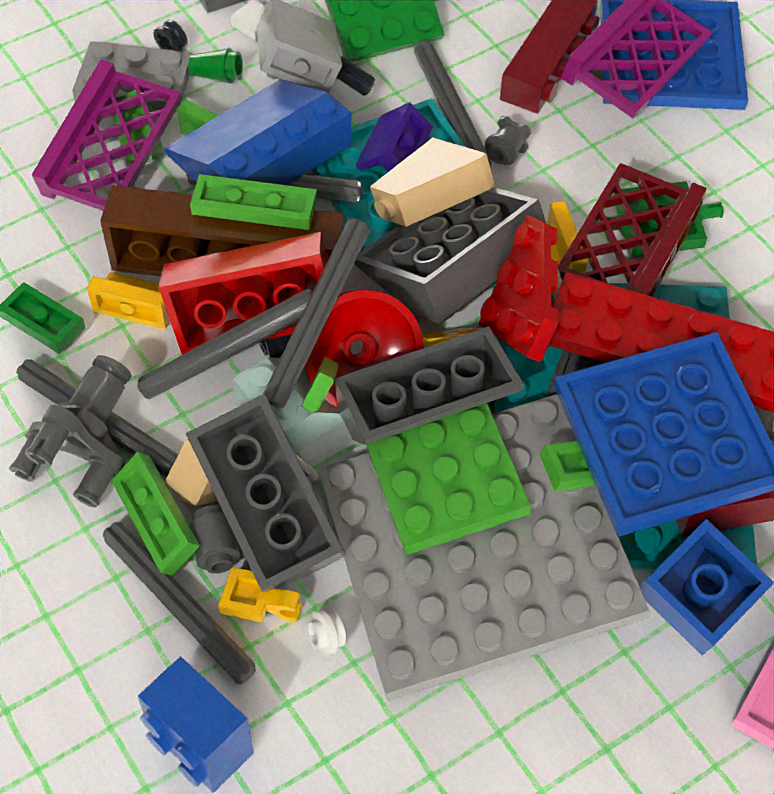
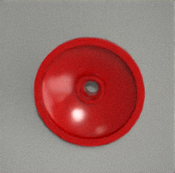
(373, 318)

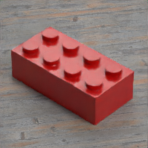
(232, 286)

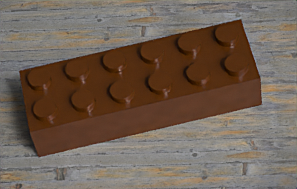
(157, 228)

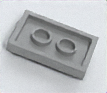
(153, 65)

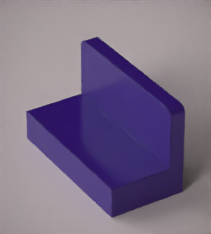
(395, 138)

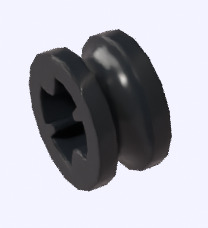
(170, 36)

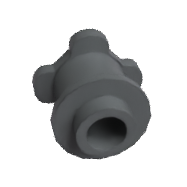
(507, 141)

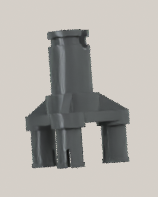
(79, 430)

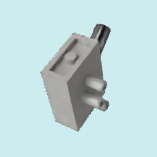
(305, 50)

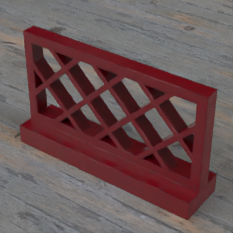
(664, 242)

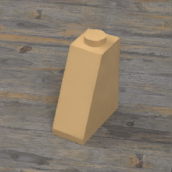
(431, 181)

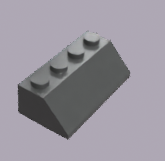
(425, 386)
(265, 494)

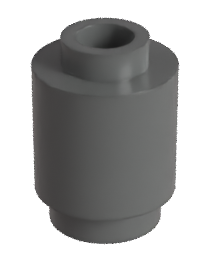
(216, 539)

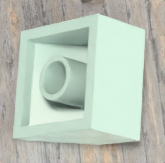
(297, 422)

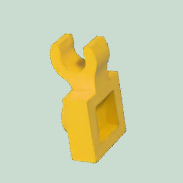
(245, 599)

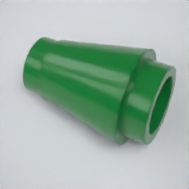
(217, 65)

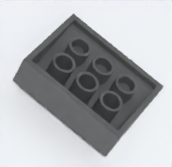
(449, 255)

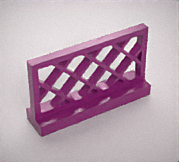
(611, 37)
(83, 120)

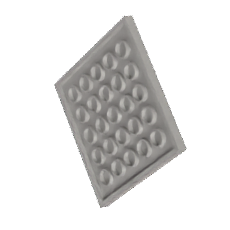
(490, 591)

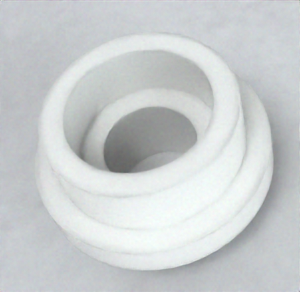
(326, 632)

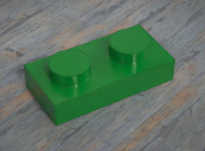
(41, 317)

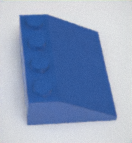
(267, 136)

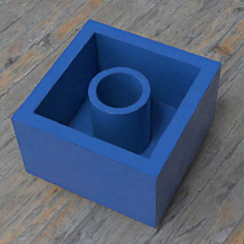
(705, 587)
(195, 725)

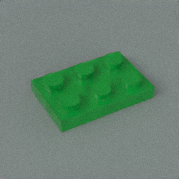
(383, 26)

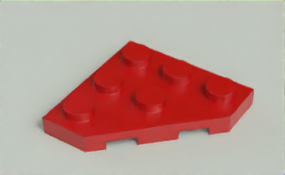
(521, 299)

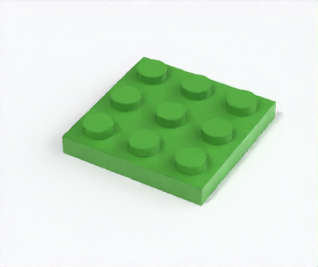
(448, 479)

